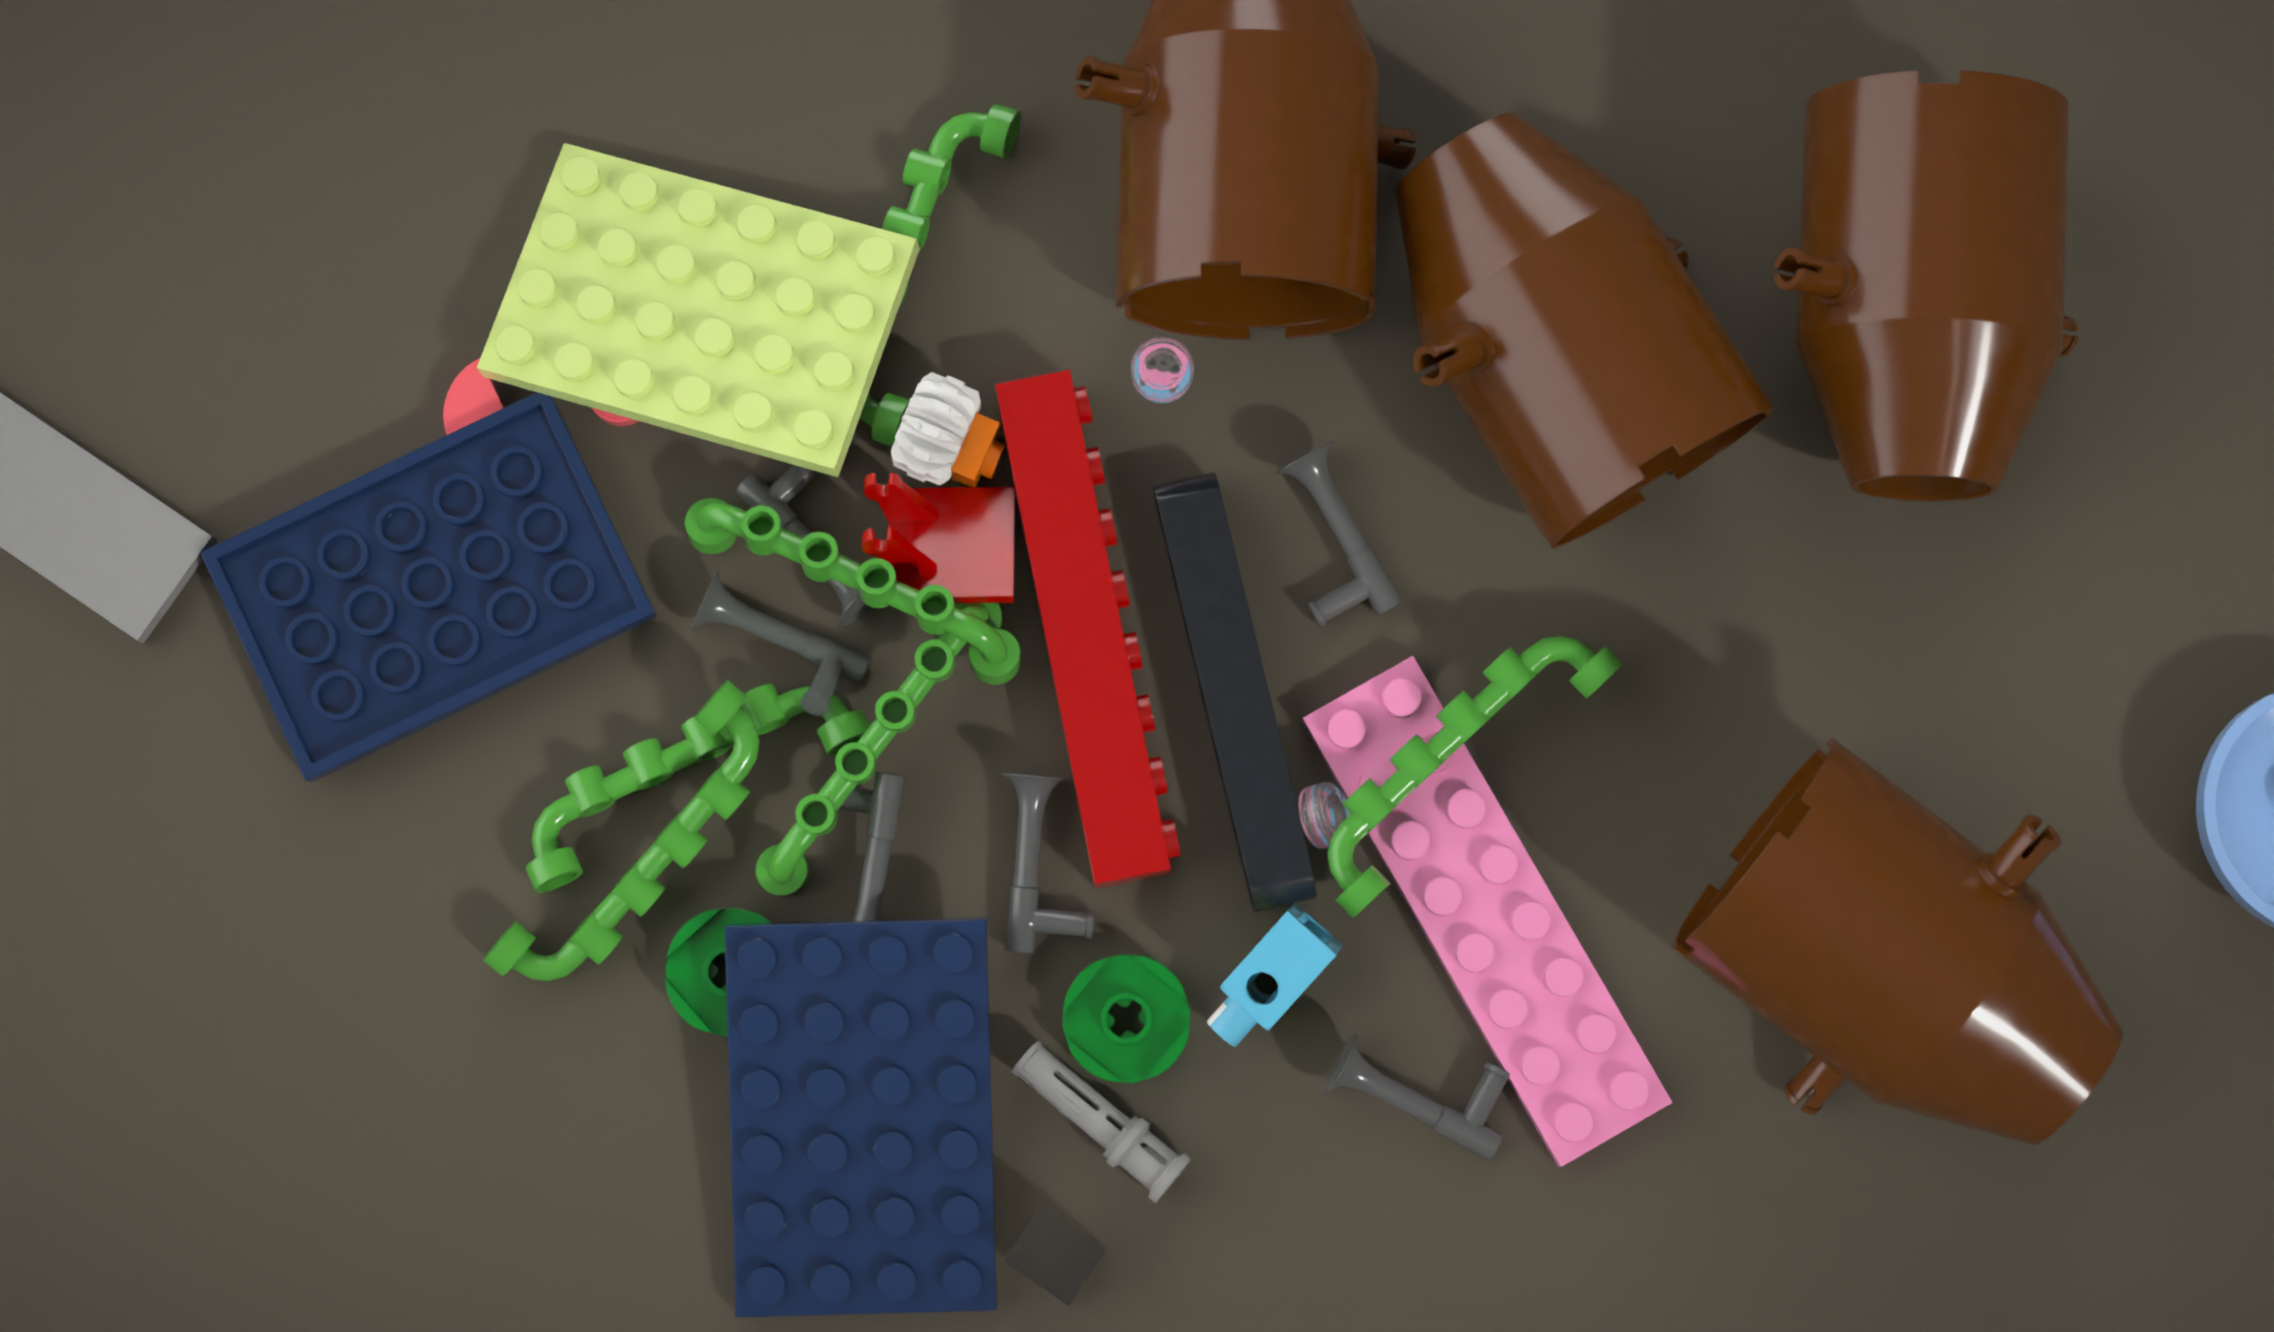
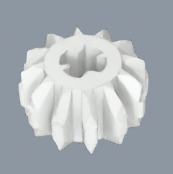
(934, 428)

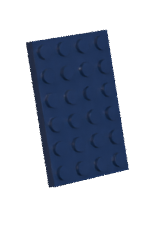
(428, 585)
(861, 1117)

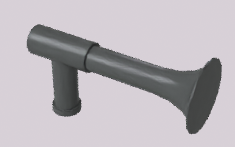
(757, 492)
(1371, 578)
(831, 657)
(883, 811)
(1024, 915)
(1464, 1128)

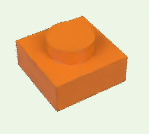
(979, 452)

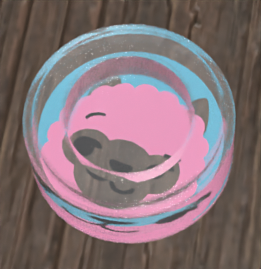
(1162, 370)
(1321, 812)

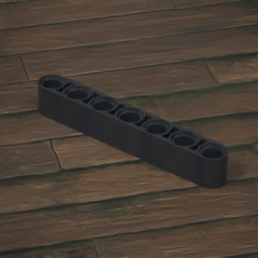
(1234, 692)

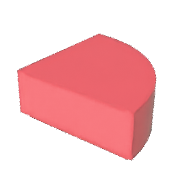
(470, 399)

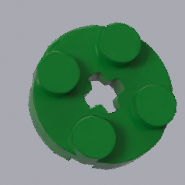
(693, 967)
(1163, 1014)

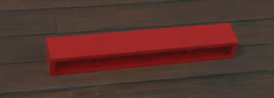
(1084, 628)

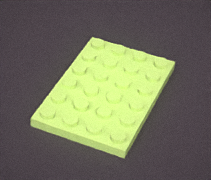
(700, 309)

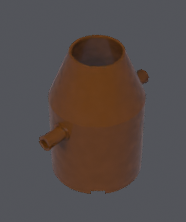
(1247, 167)
(1931, 274)
(1565, 326)
(1905, 956)

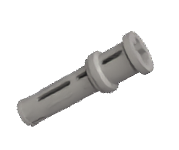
(1125, 1140)

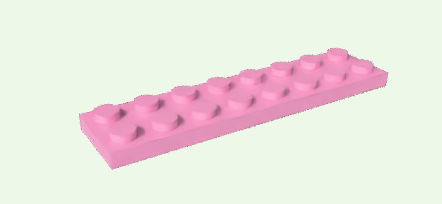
(1492, 921)

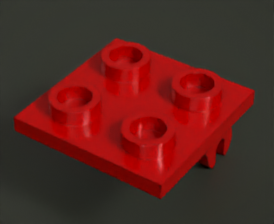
(947, 538)

